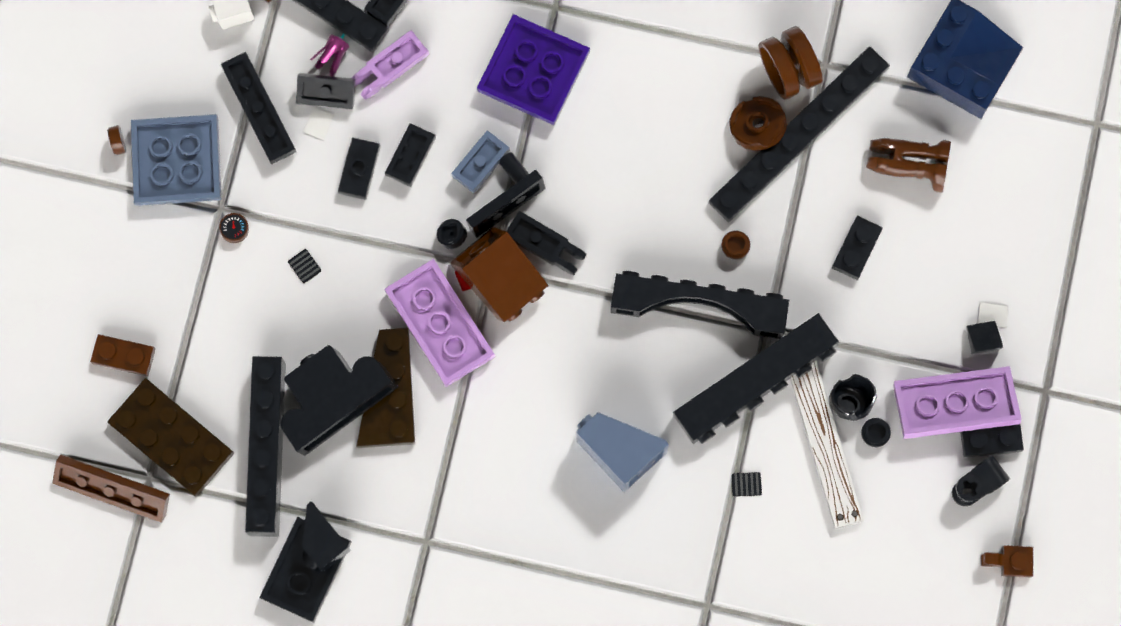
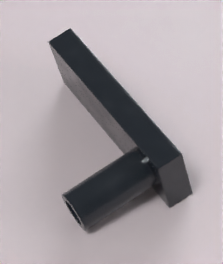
(525, 189)

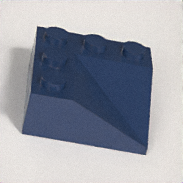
(965, 58)

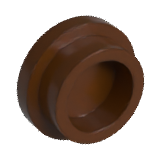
(735, 245)

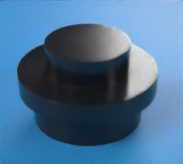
(875, 432)

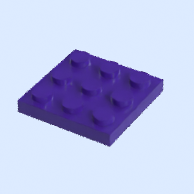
(533, 69)

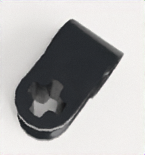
(982, 479)

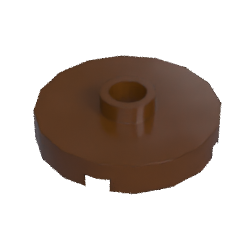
(753, 112)

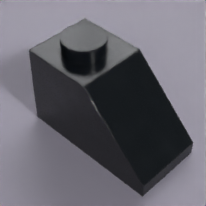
(321, 541)

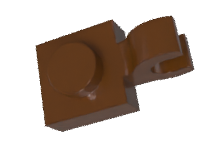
(1013, 560)

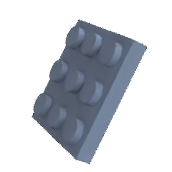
(176, 160)

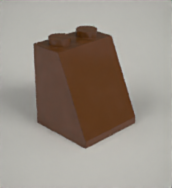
(500, 274)

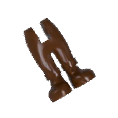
(900, 167)

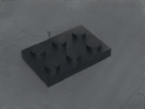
(294, 583)

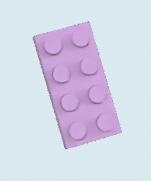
(439, 322)
(957, 402)

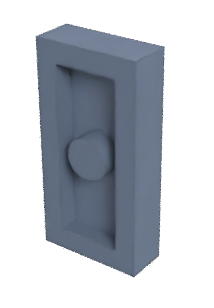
(480, 161)

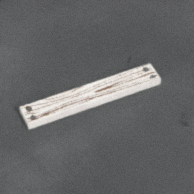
(827, 448)

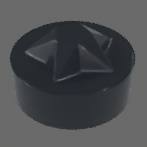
(451, 234)

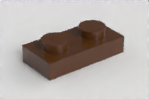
(123, 355)

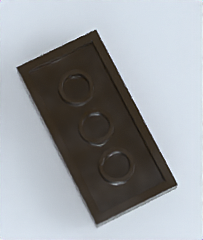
(170, 437)

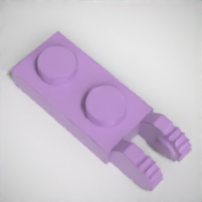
(391, 63)

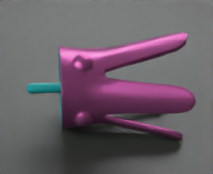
(333, 46)

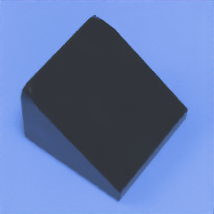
(984, 337)

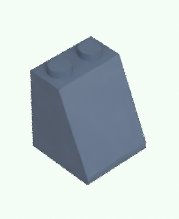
(619, 448)

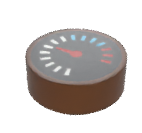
(116, 140)
(234, 228)

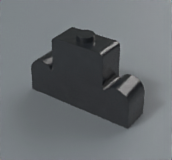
(331, 396)

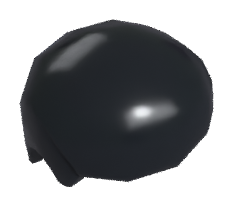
(853, 397)

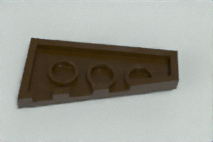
(392, 418)

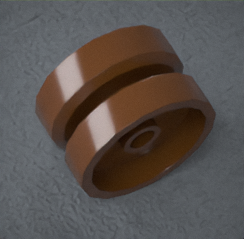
(790, 62)

